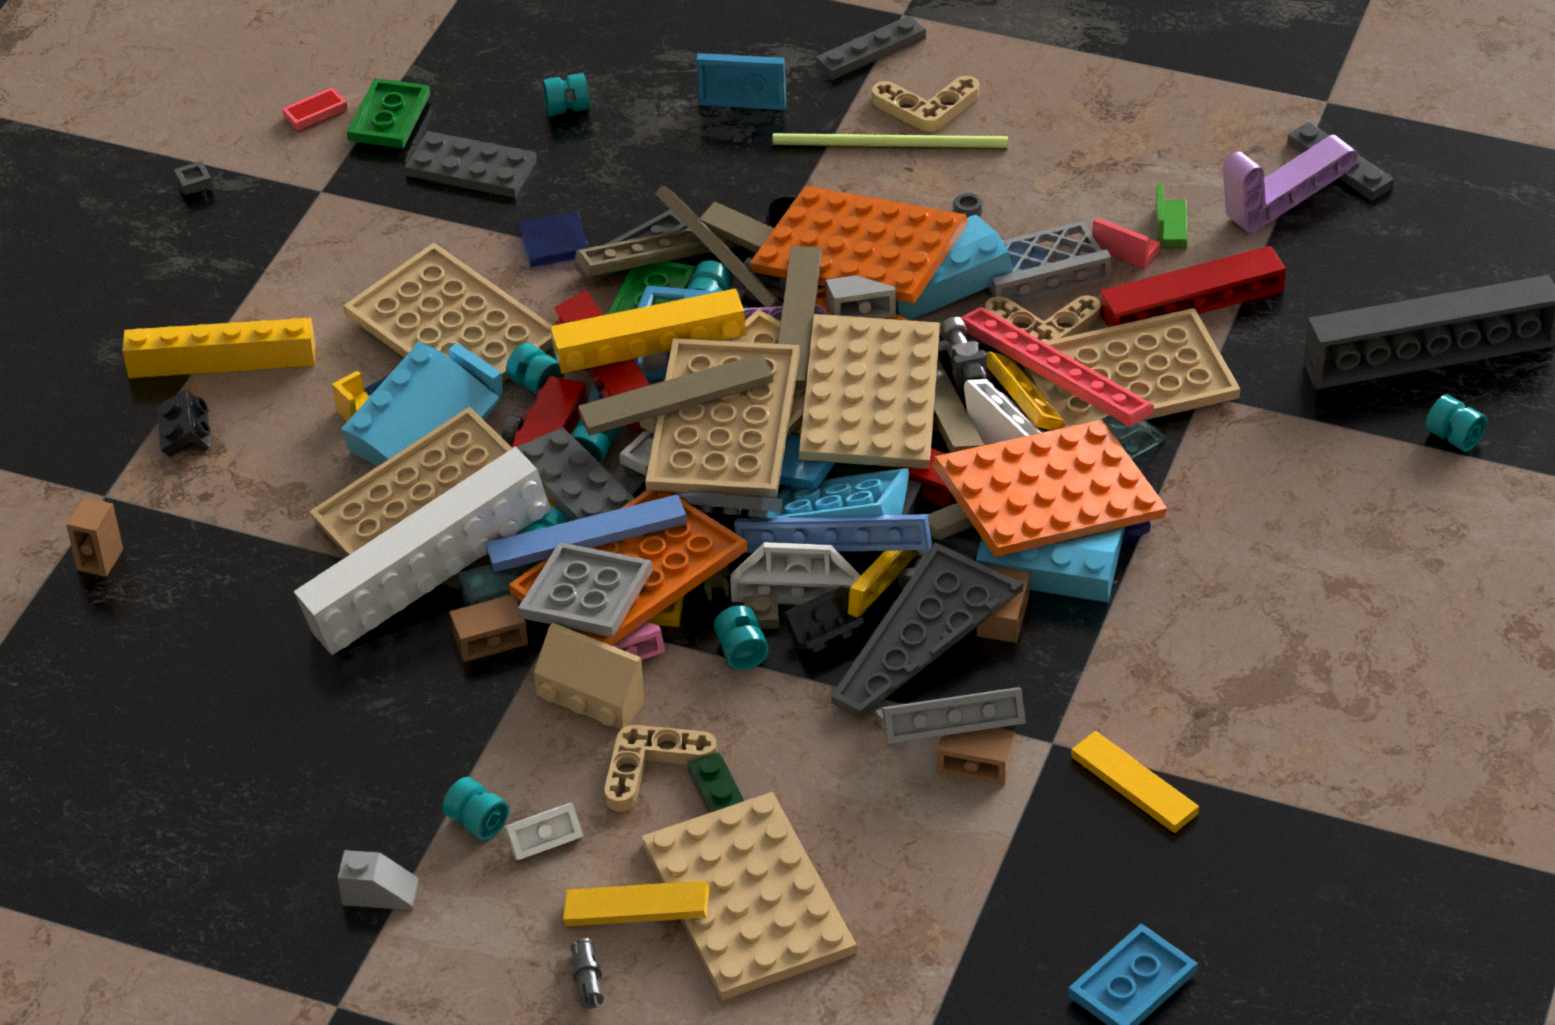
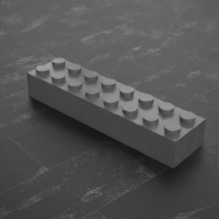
(1430, 332)

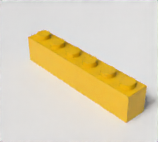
(647, 330)
(219, 347)

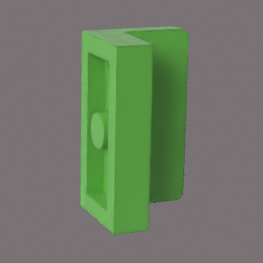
(1170, 221)

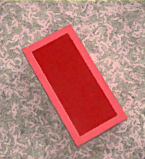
(314, 109)

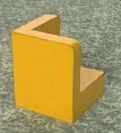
(349, 395)

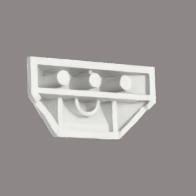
(995, 414)
(792, 573)

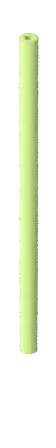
(890, 140)

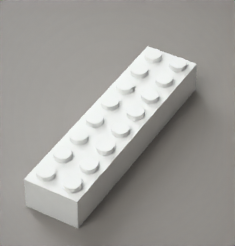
(422, 550)

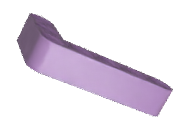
(1259, 200)

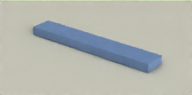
(587, 532)
(841, 532)

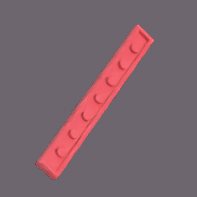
(1057, 367)

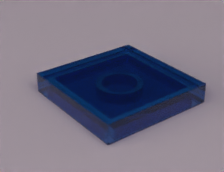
(552, 238)

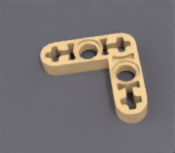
(925, 114)
(1049, 329)
(640, 752)

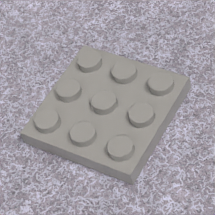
(585, 589)

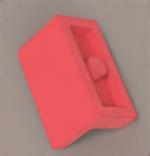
(1125, 243)

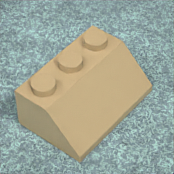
(589, 677)

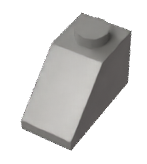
(860, 297)
(375, 882)

